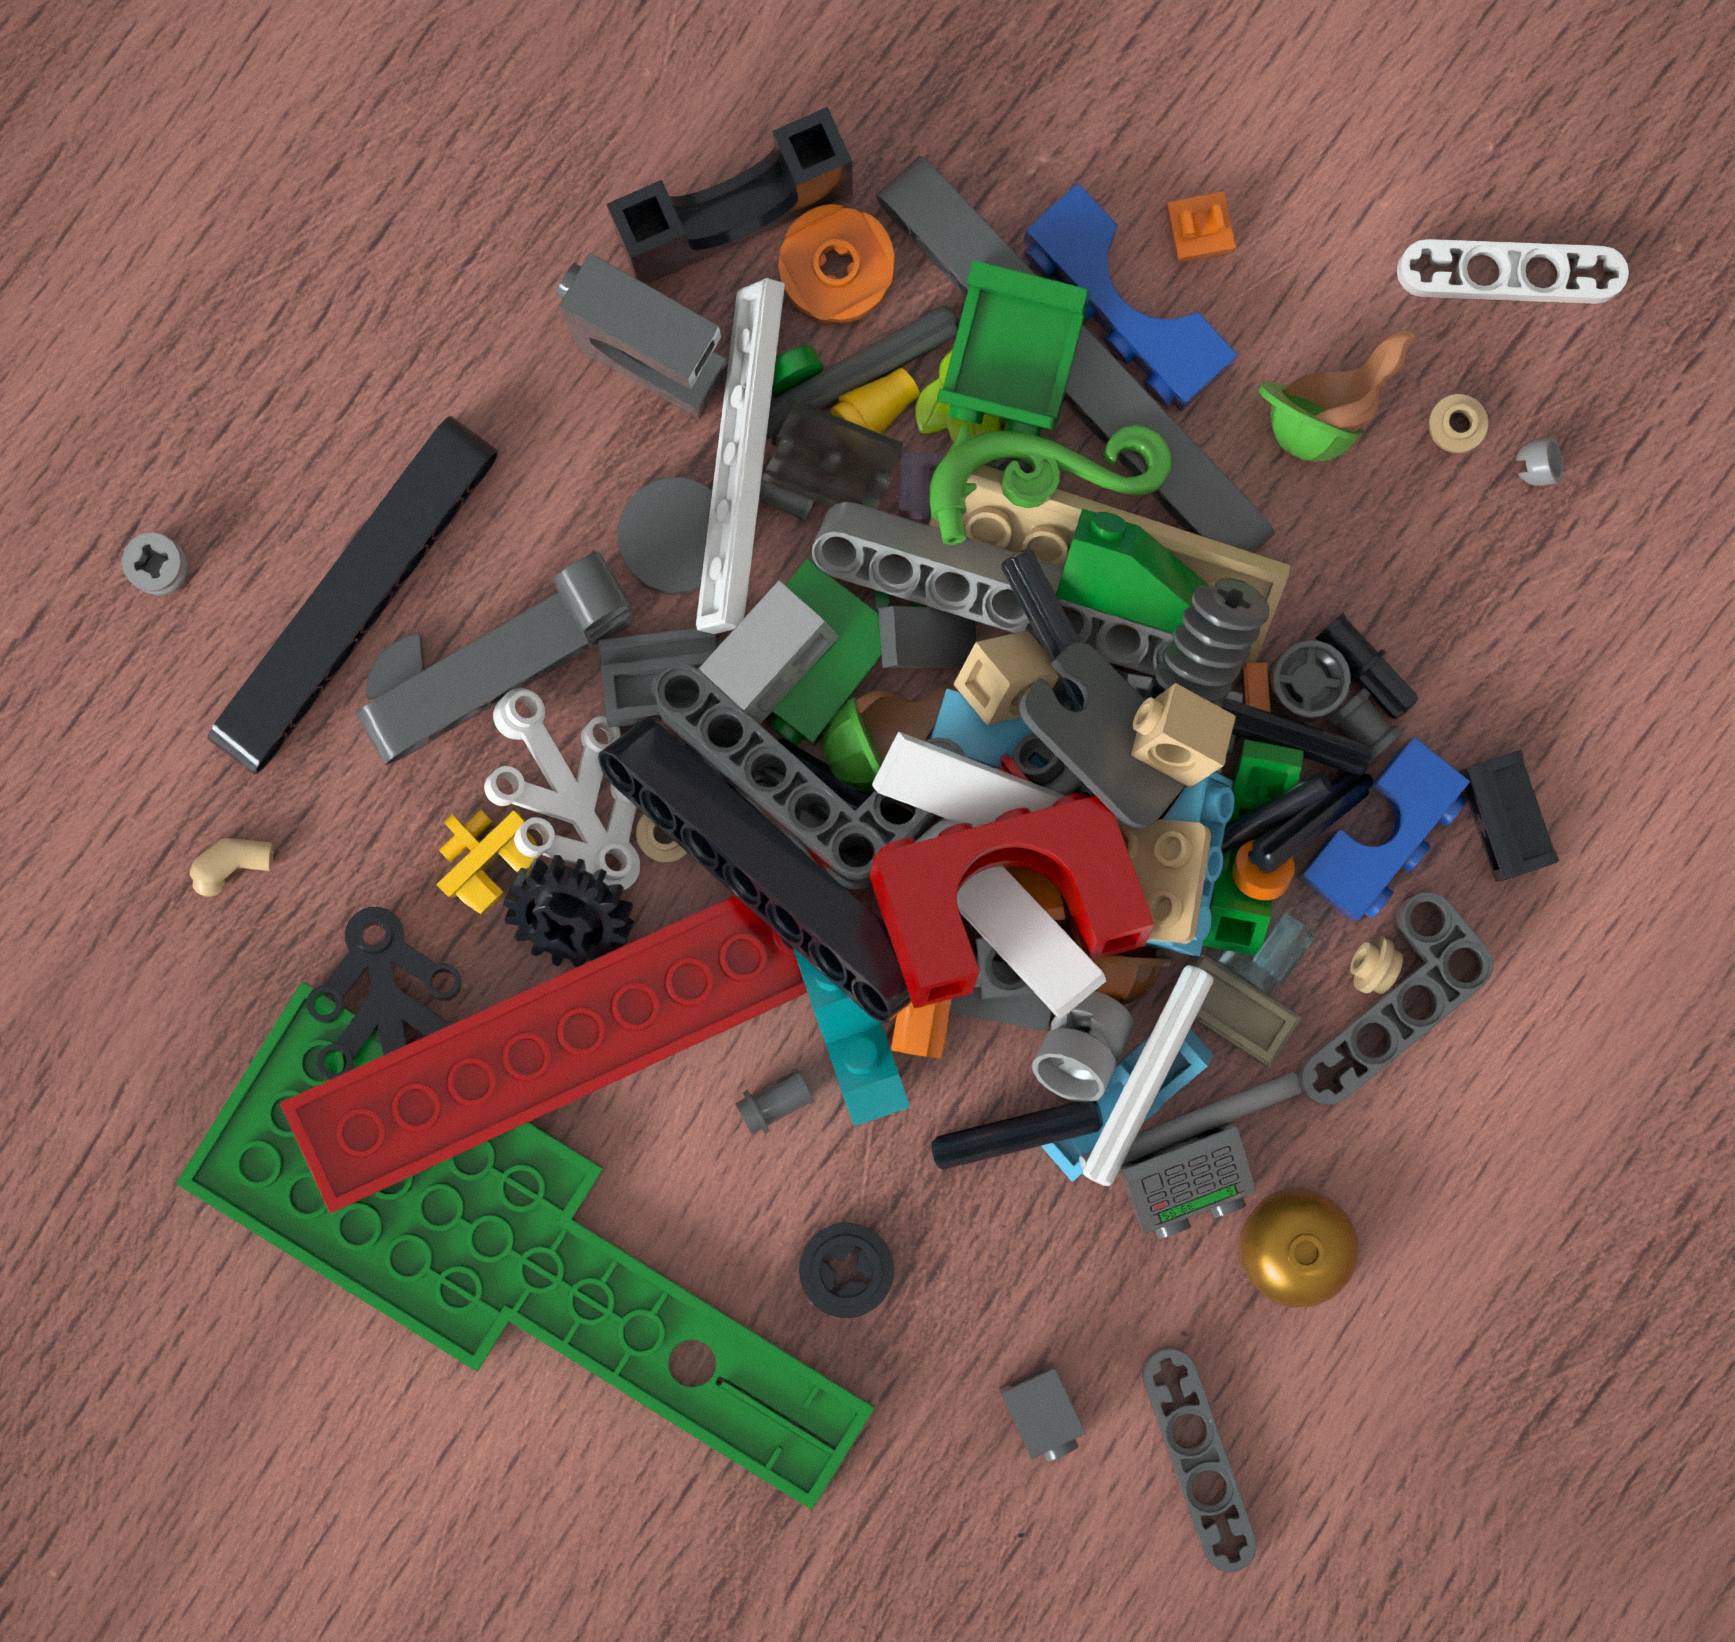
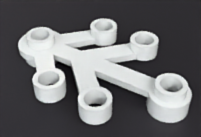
(571, 798)

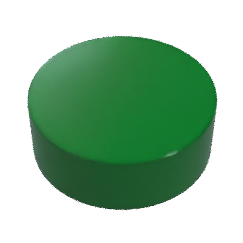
(795, 367)

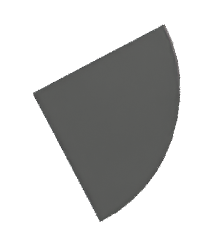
(395, 665)

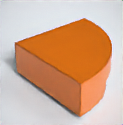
(1256, 686)

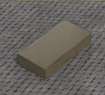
(1244, 1014)

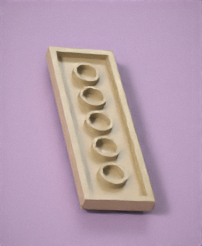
(1051, 528)

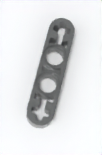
(1202, 1457)

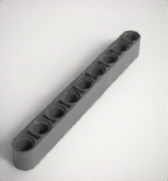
(1098, 385)

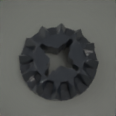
(854, 1297)

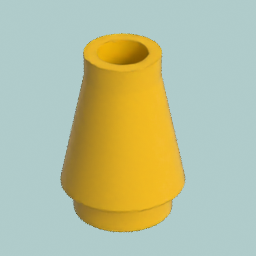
(878, 402)

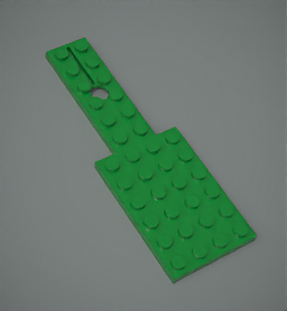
(498, 1245)

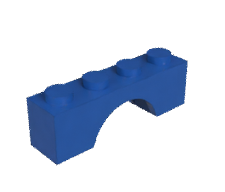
(1175, 354)

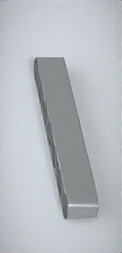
(977, 595)

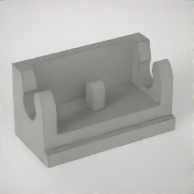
(769, 652)

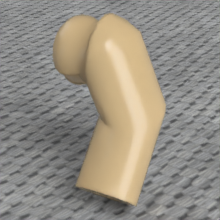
(225, 857)

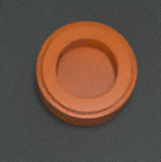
(1258, 884)

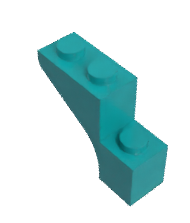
(855, 1049)

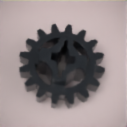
(567, 911)

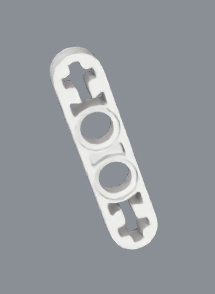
(1512, 278)

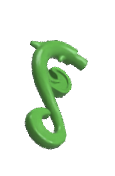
(1045, 457)

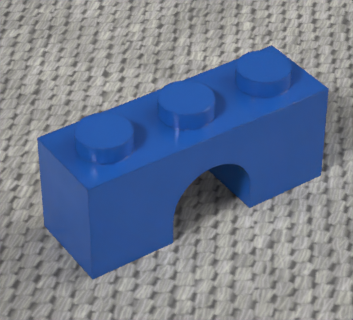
(1421, 793)

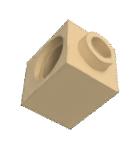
(1000, 674)
(1182, 735)

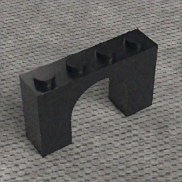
(672, 232)

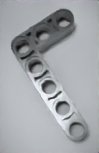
(507, 658)
(799, 787)

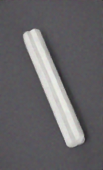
(1148, 1075)

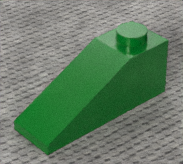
(1126, 573)

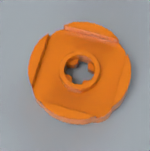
(846, 232)

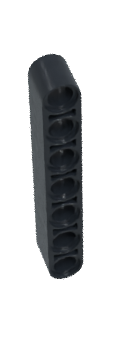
(353, 595)
(758, 866)

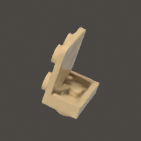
(1171, 871)

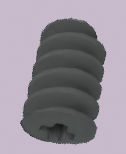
(1214, 639)

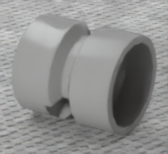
(1083, 1048)

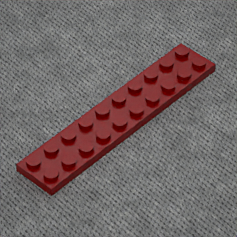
(540, 1050)

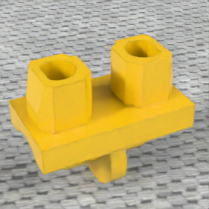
(469, 877)

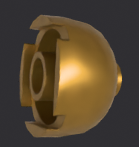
(1298, 1248)

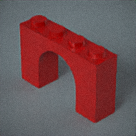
(1069, 844)

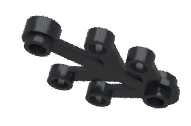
(386, 1004)

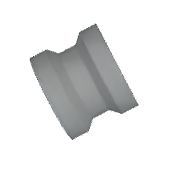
(161, 574)

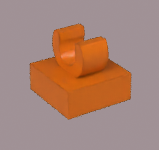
(1200, 227)

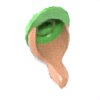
(1326, 410)
(866, 727)

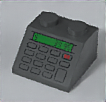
(1187, 1180)

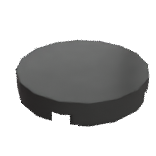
(666, 534)

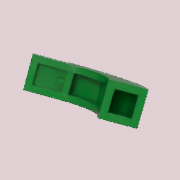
(1260, 775)

